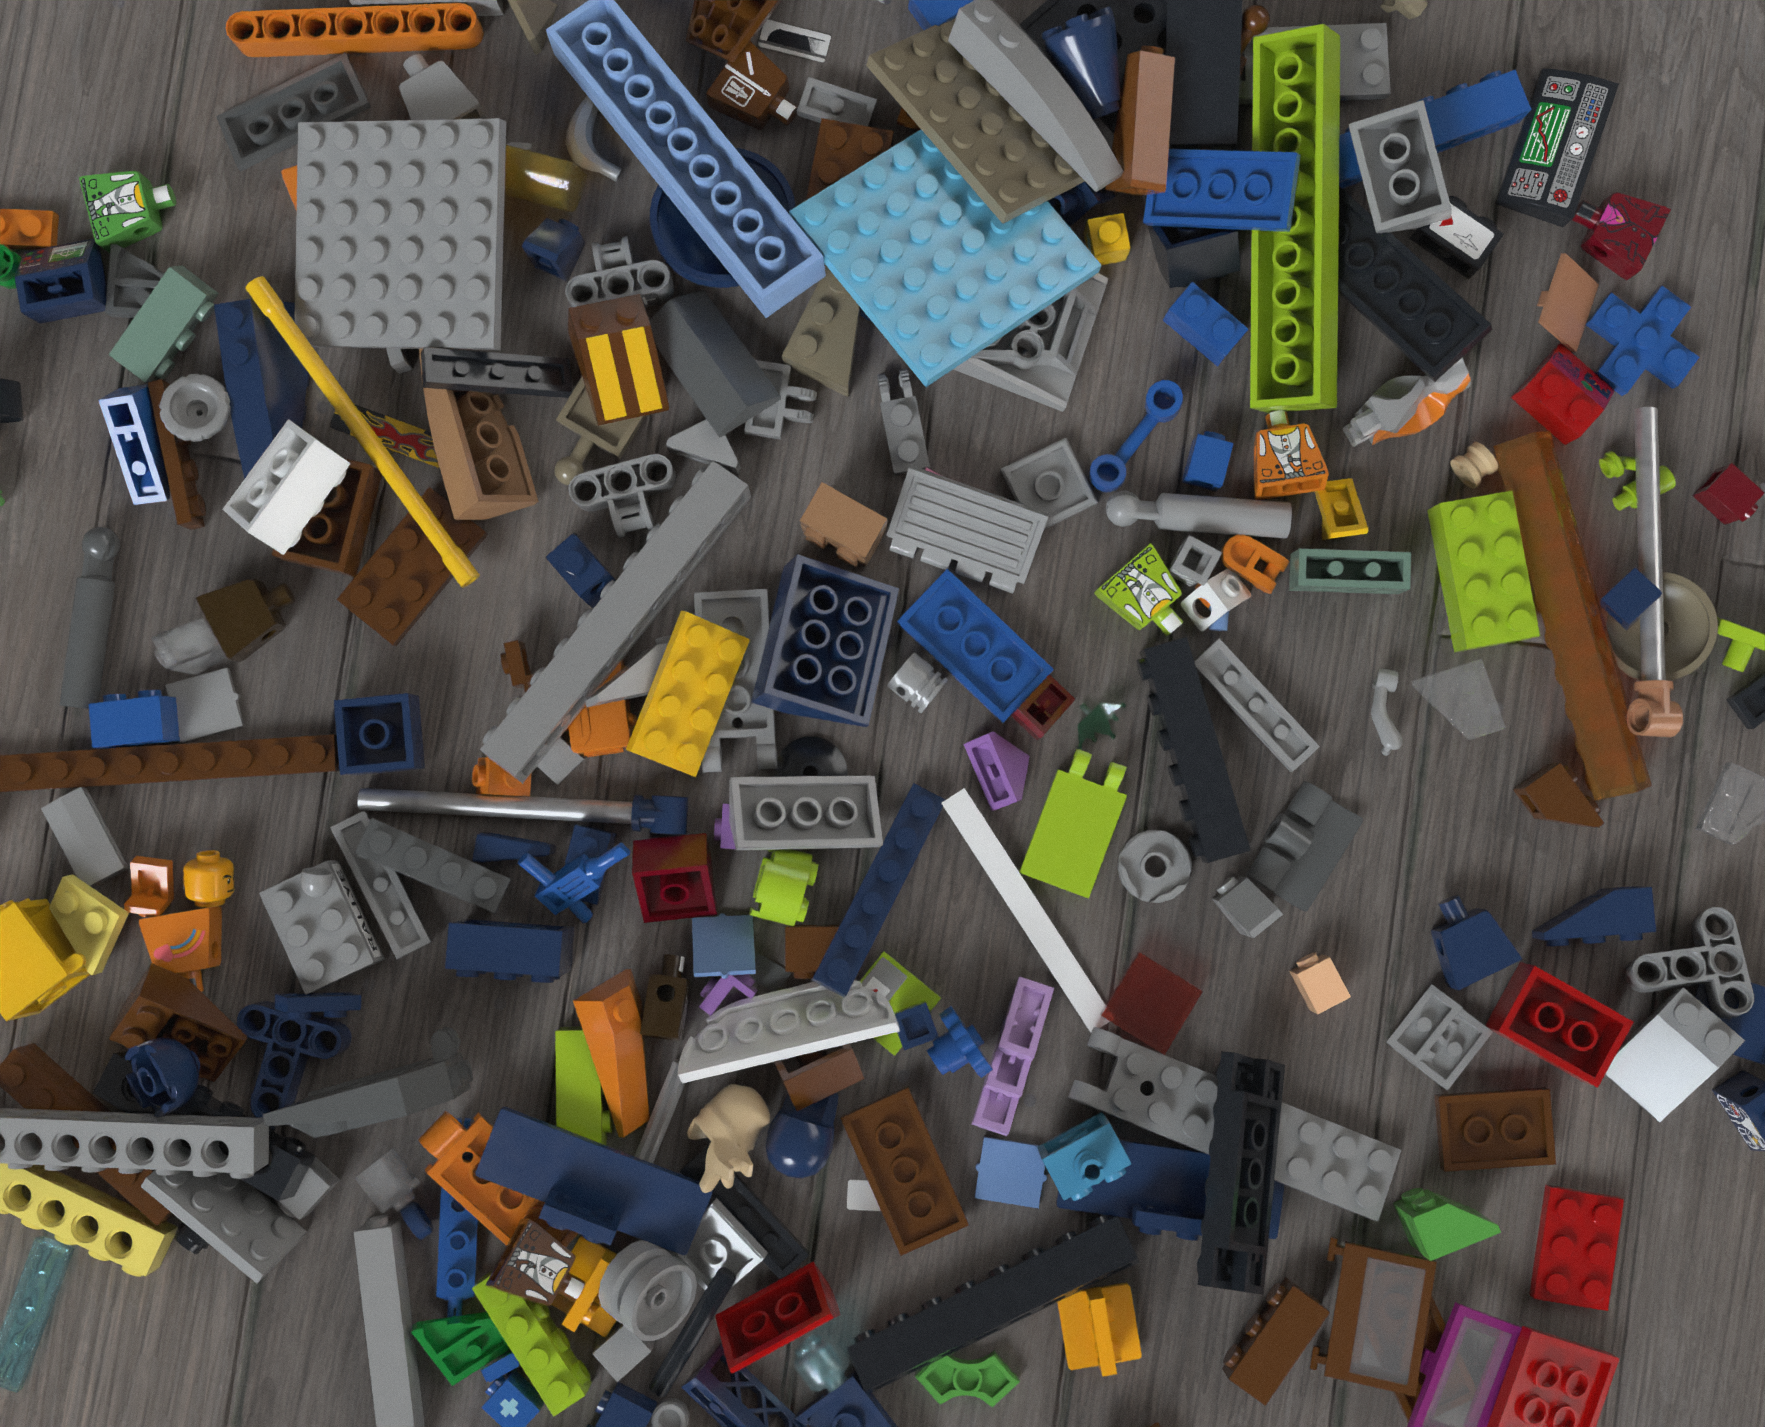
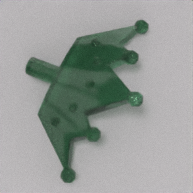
(1097, 721)

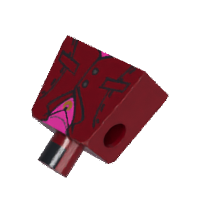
(1621, 231)

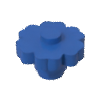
(958, 1046)

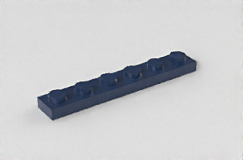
(878, 890)

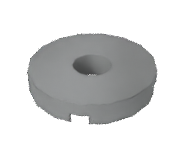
(1176, 869)

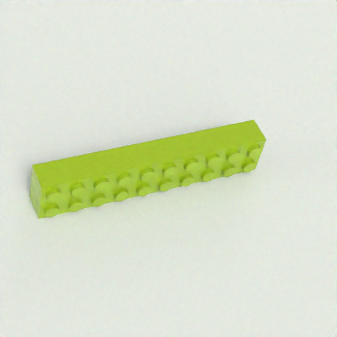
(1298, 269)

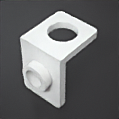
(1222, 593)

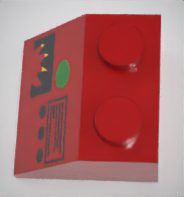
(1564, 395)

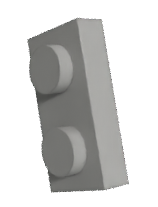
(835, 103)

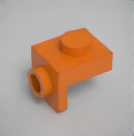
(494, 780)
(151, 886)

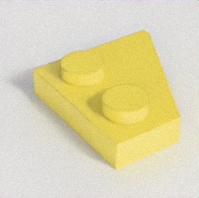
(88, 921)

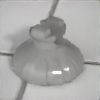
(195, 407)

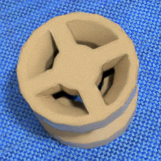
(1474, 465)

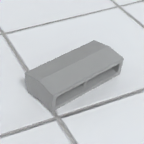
(85, 837)

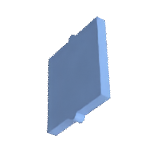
(723, 946)
(1010, 1172)

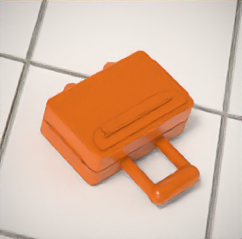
(602, 727)

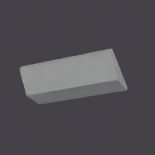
(804, 812)

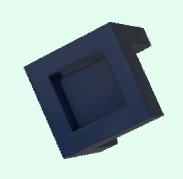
(1630, 598)

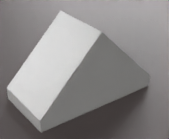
(704, 446)

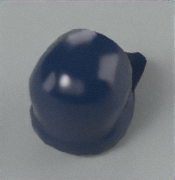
(802, 1139)

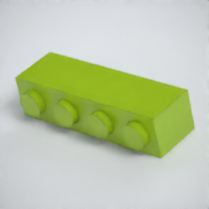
(579, 1093)

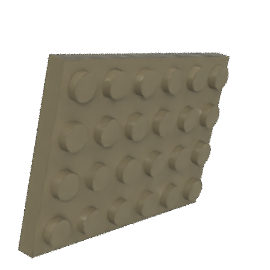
(972, 123)

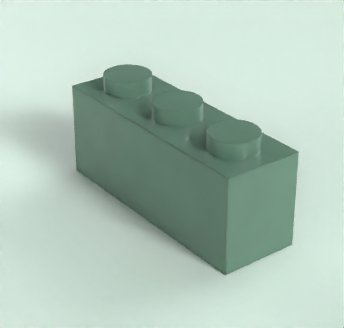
(164, 324)
(1350, 571)

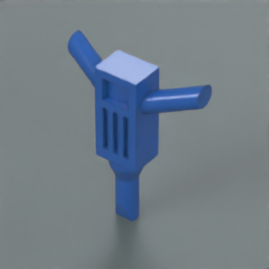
(573, 881)

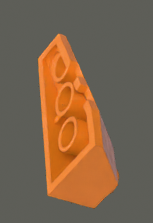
(612, 1027)

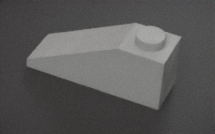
(633, 679)

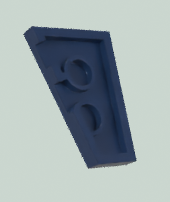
(846, 1408)

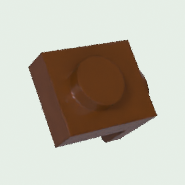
(516, 664)

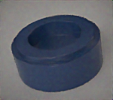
(417, 1220)

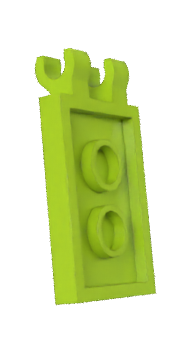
(1075, 827)

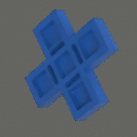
(1642, 340)

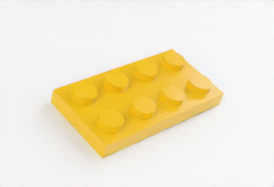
(688, 693)

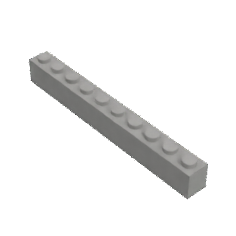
(616, 621)

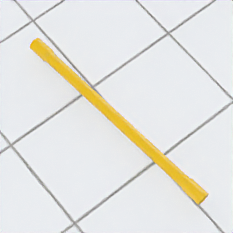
(274, 309)

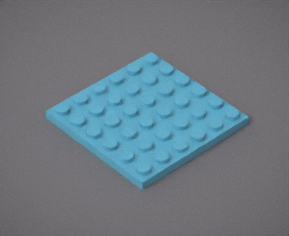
(936, 259)

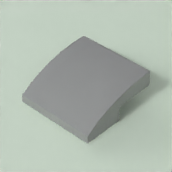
(1439, 1037)

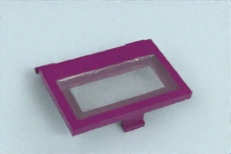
(1465, 1370)

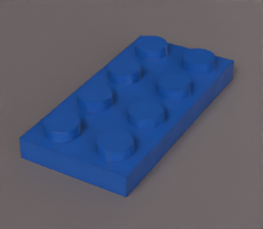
(1226, 190)
(974, 645)

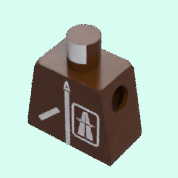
(752, 90)

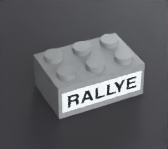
(322, 934)

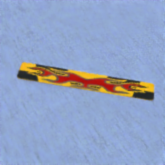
(395, 435)

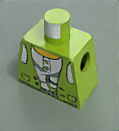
(1143, 592)

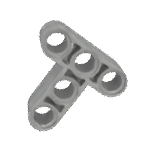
(1703, 966)

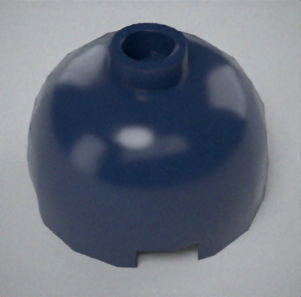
(163, 1074)

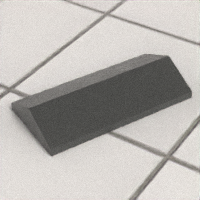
(271, 119)
(711, 362)

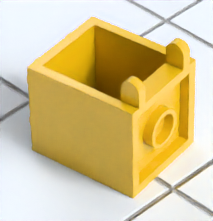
(34, 959)

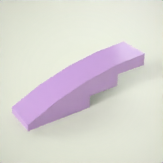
(1013, 1056)

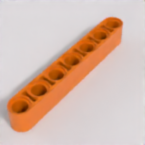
(341, 20)

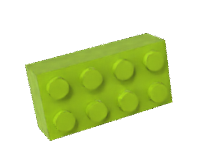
(1483, 571)

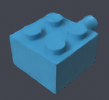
(1084, 1157)

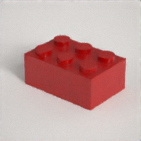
(1559, 1024)

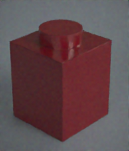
(1729, 495)

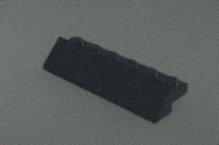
(1241, 1174)

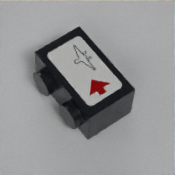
(1461, 240)

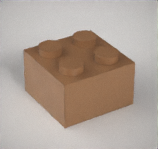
(843, 525)

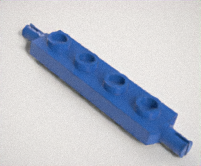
(456, 1249)

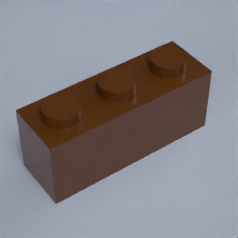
(1274, 1340)

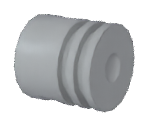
(917, 682)

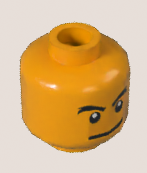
(208, 879)

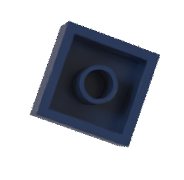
(379, 734)

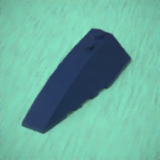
(260, 377)

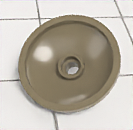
(1688, 631)

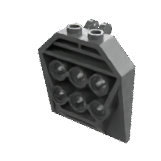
(382, 1094)

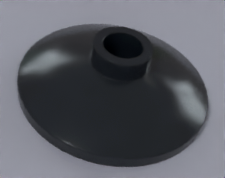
(811, 752)

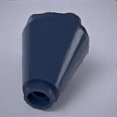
(1088, 59)

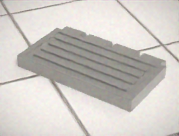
(965, 526)

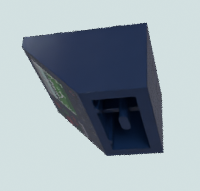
(61, 281)

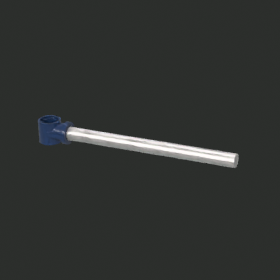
(658, 814)

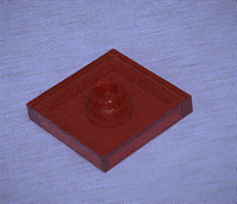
(1151, 1003)

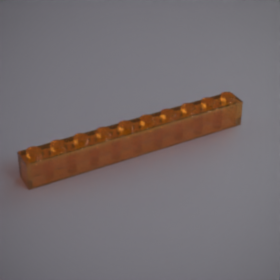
(1572, 617)

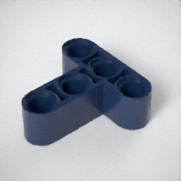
(294, 1050)

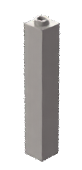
(388, 1323)

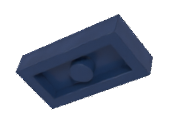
(331, 1003)

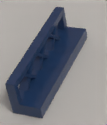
(727, 1405)

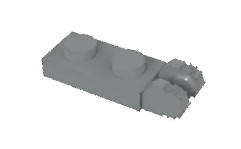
(902, 426)

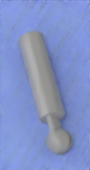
(1203, 514)

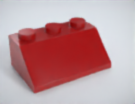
(775, 1316)

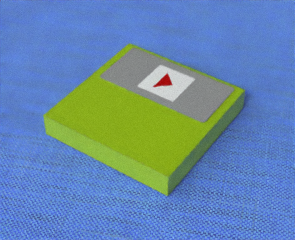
(900, 989)

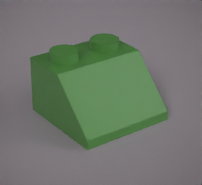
(1439, 1224)

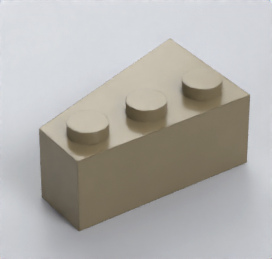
(826, 336)

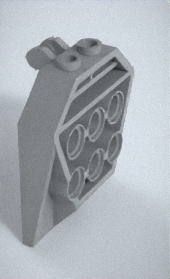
(1053, 346)

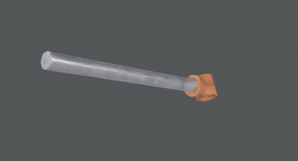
(1652, 711)

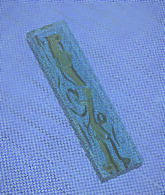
(31, 1309)

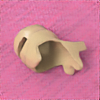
(733, 1126)

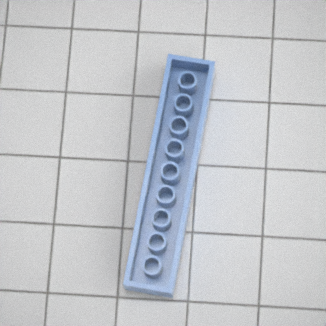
(687, 154)

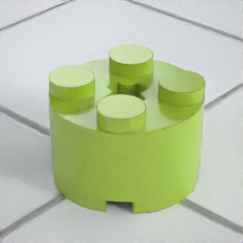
(783, 885)

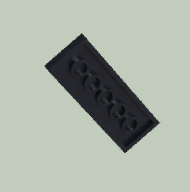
(1403, 294)

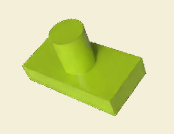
(1742, 644)

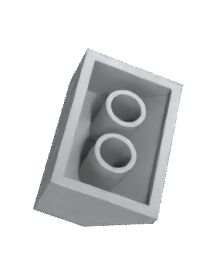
(1400, 169)

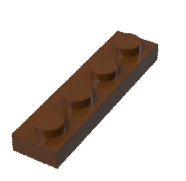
(180, 469)

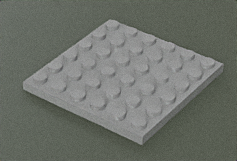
(400, 233)

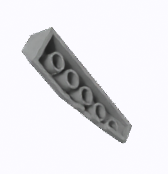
(1033, 88)

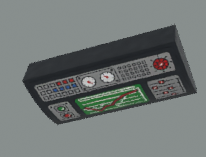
(1556, 145)

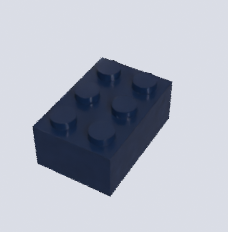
(509, 949)

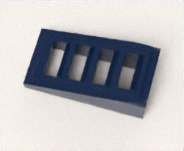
(502, 847)

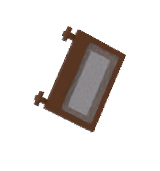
(1378, 1318)

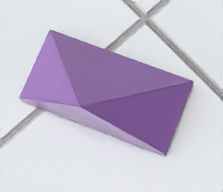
(999, 769)

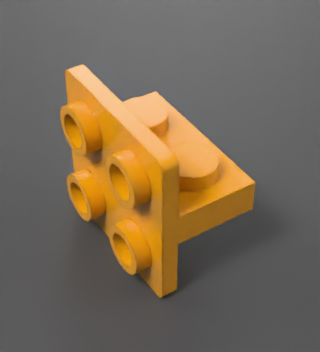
(589, 1266)
(1100, 1328)

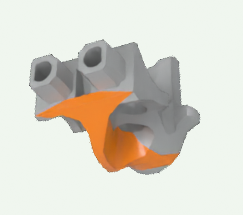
(1406, 405)

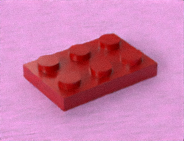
(1576, 1247)

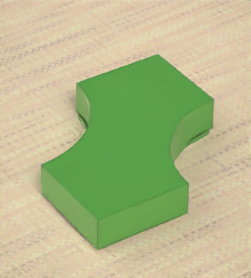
(982, 1378)

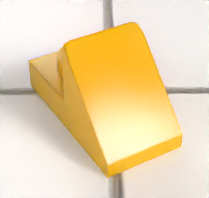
(1341, 510)

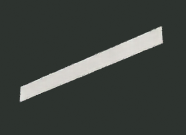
(1026, 908)

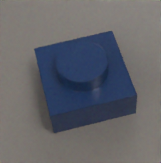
(915, 1026)

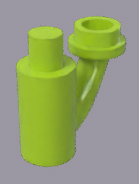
(1614, 465)

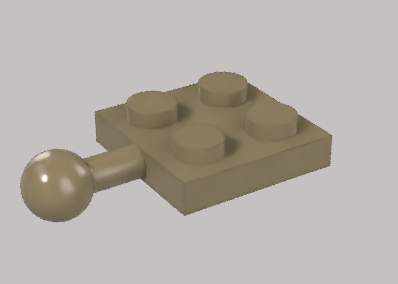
(579, 417)

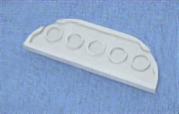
(784, 1027)

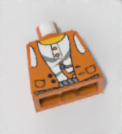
(1286, 459)

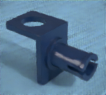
(1078, 201)

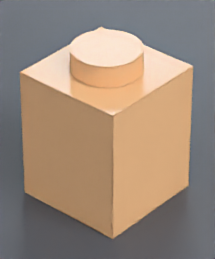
(1319, 982)

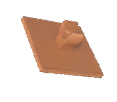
(1567, 302)

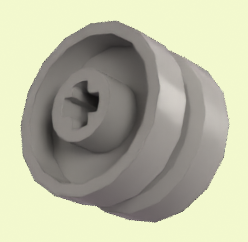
(647, 1290)

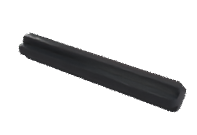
(692, 1331)

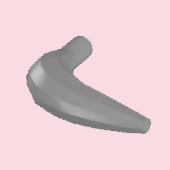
(580, 142)

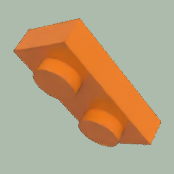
(28, 228)

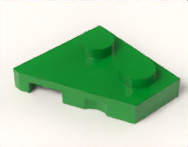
(460, 1343)

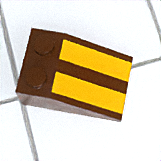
(617, 359)

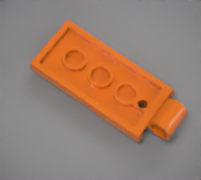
(488, 1202)

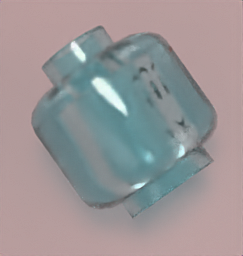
(821, 1363)

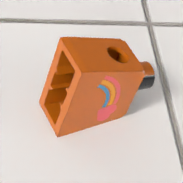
(185, 941)

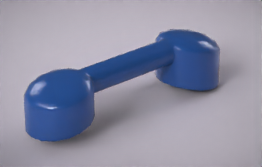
(1109, 471)

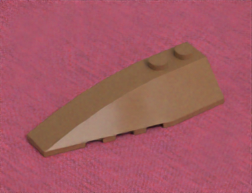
(478, 454)

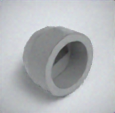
(316, 881)

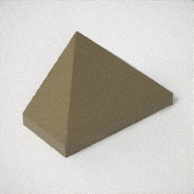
(534, 18)

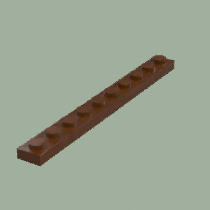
(169, 763)

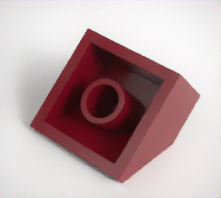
(674, 877)

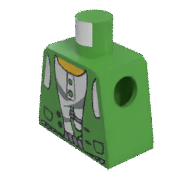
(124, 207)

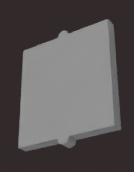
(206, 705)

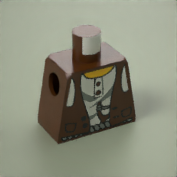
(535, 1267)

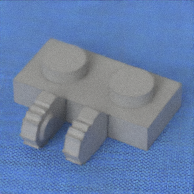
(770, 421)

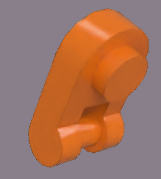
(1241, 555)

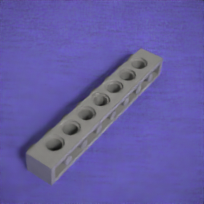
(244, 1136)

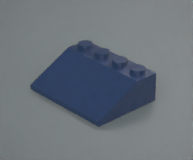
(825, 643)

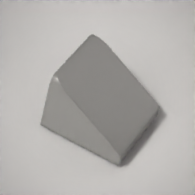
(560, 761)

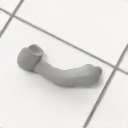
(1388, 733)

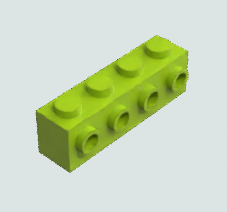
(537, 1345)

